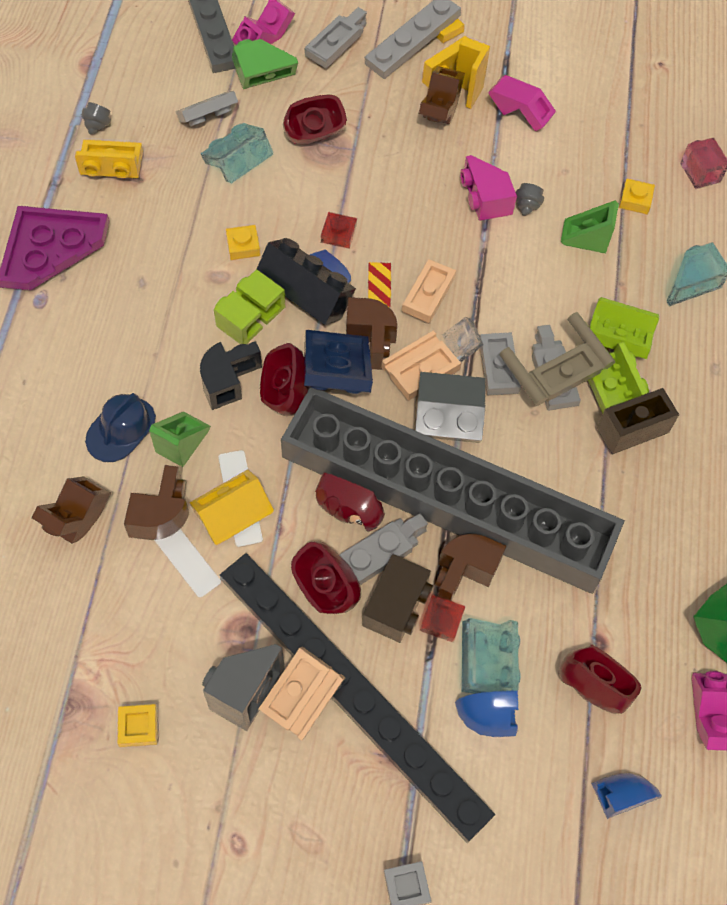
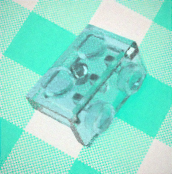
(238, 151)
(490, 656)

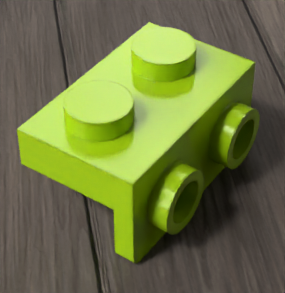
(620, 323)
(620, 381)

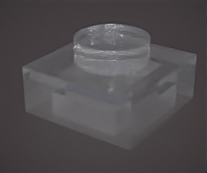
(463, 339)

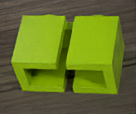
(254, 299)

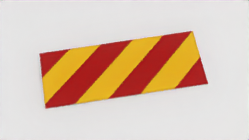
(379, 282)

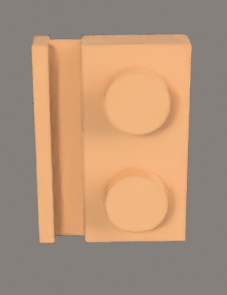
(423, 355)
(301, 693)

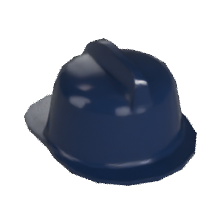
(119, 427)

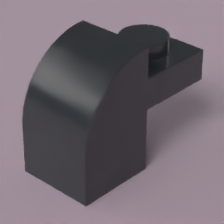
(221, 369)

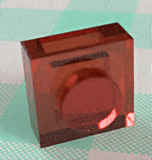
(338, 230)
(442, 618)

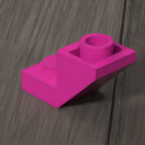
(268, 27)
(514, 94)
(711, 708)

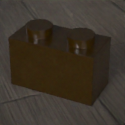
(637, 420)
(396, 599)

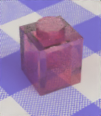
(704, 163)

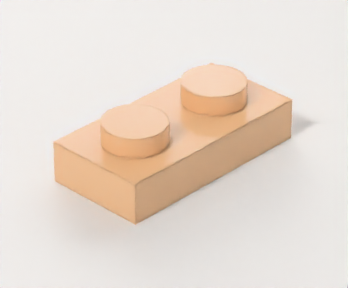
(428, 291)

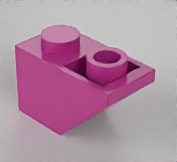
(489, 189)

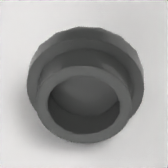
(95, 117)
(529, 198)

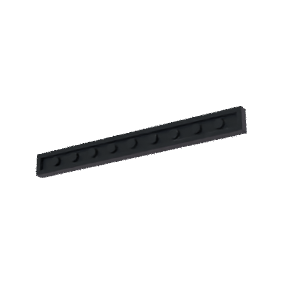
(361, 701)

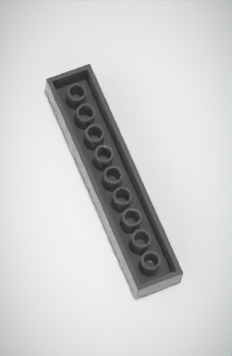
(453, 488)

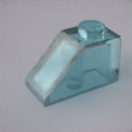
(699, 273)

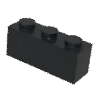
(306, 280)

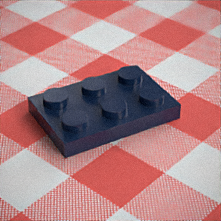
(337, 362)

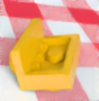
(109, 158)

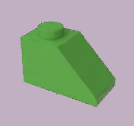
(261, 63)

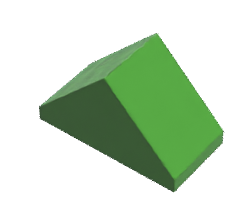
(591, 228)
(178, 437)

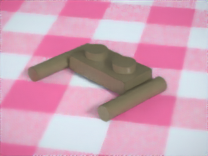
(565, 370)

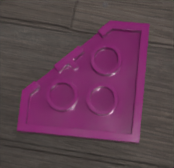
(47, 243)

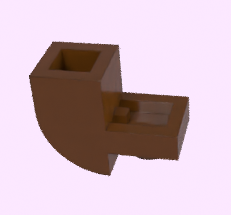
(442, 95)
(376, 321)
(75, 509)
(161, 515)
(470, 557)

